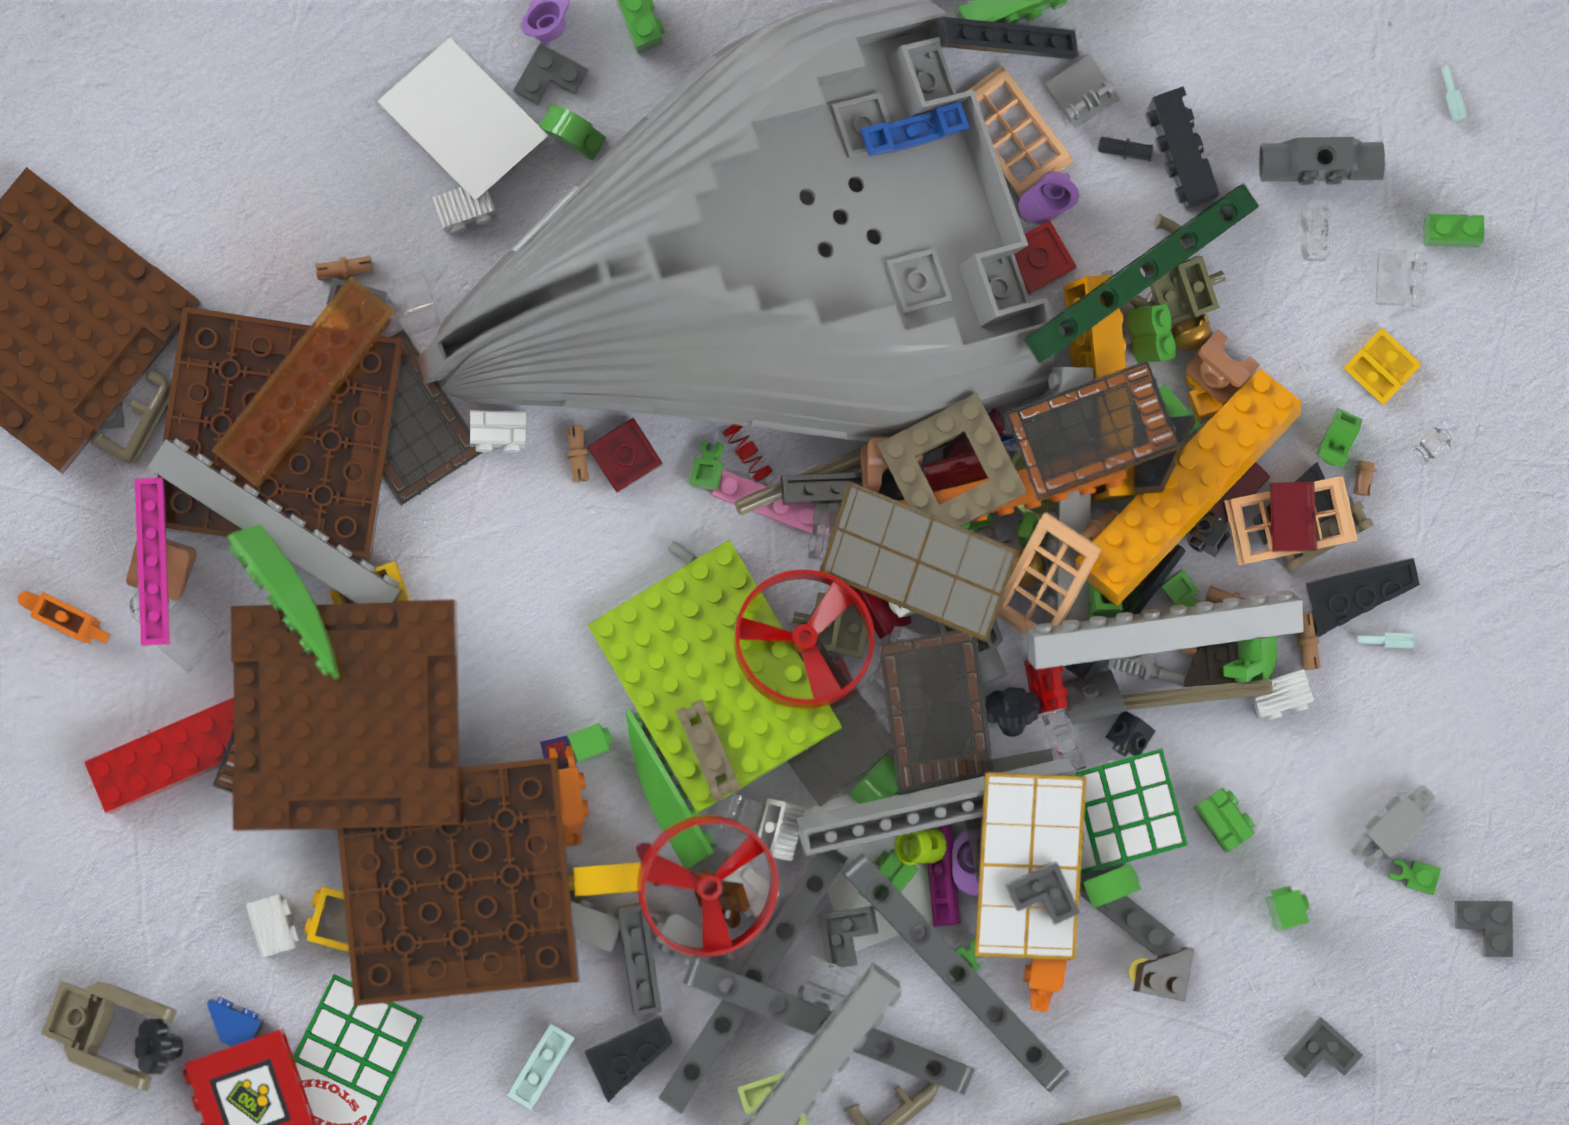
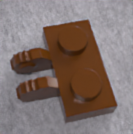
(732, 901)

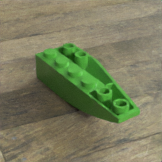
(1007, 10)
(273, 571)
(665, 798)

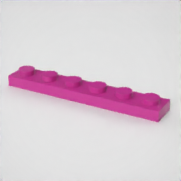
(152, 561)

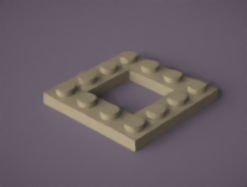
(963, 417)

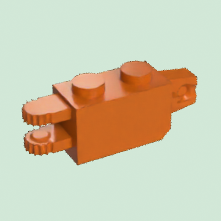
(63, 617)
(573, 806)
(1043, 979)

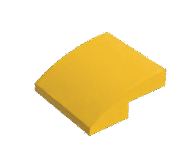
(1382, 366)

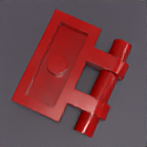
(1047, 686)

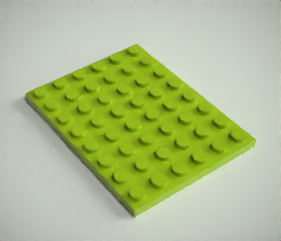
(679, 648)

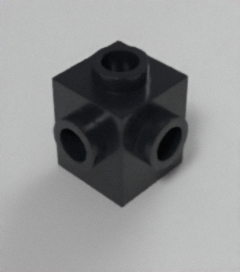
(1208, 534)
(1130, 734)

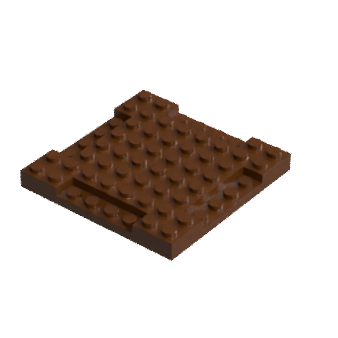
(74, 320)
(328, 473)
(351, 748)
(464, 902)

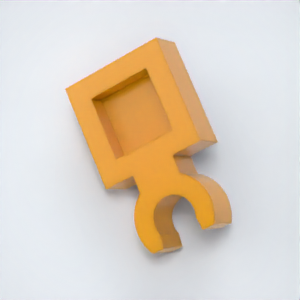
(1200, 400)

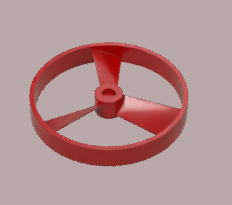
(804, 639)
(708, 885)

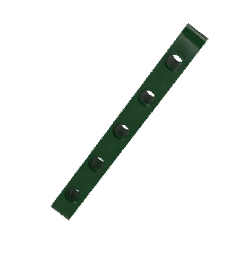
(1130, 282)

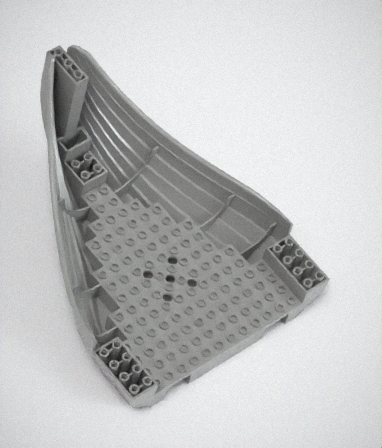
(696, 274)

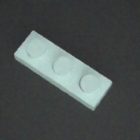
(540, 1066)

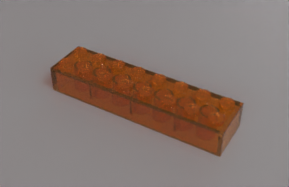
(304, 382)

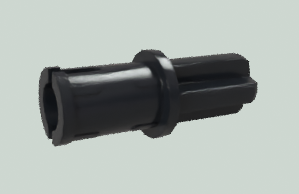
(1125, 148)

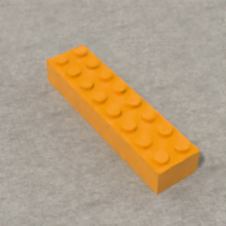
(1104, 351)

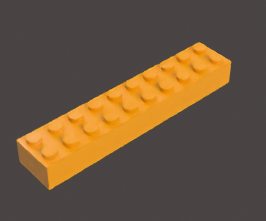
(1201, 476)

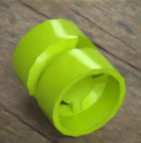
(920, 847)

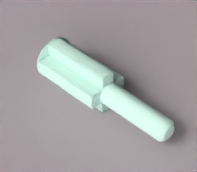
(1453, 97)
(1390, 640)

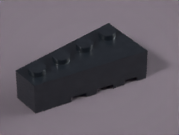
(1181, 148)

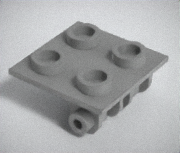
(1082, 91)

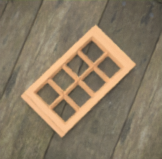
(1055, 164)
(1239, 530)
(1070, 538)

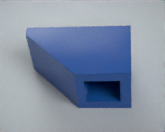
(231, 1024)

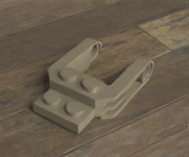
(81, 1022)

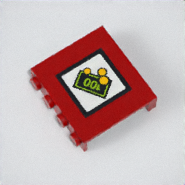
(250, 1084)

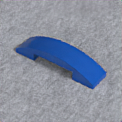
(914, 131)

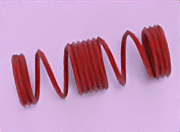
(747, 451)

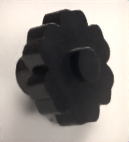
(1012, 709)
(156, 1046)

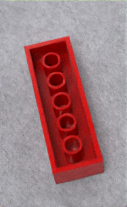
(162, 758)

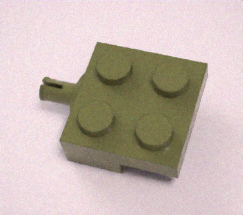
(1187, 290)
(843, 635)

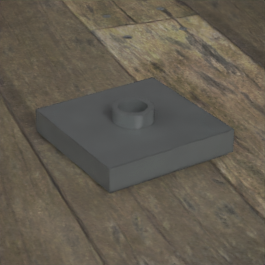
(1093, 699)

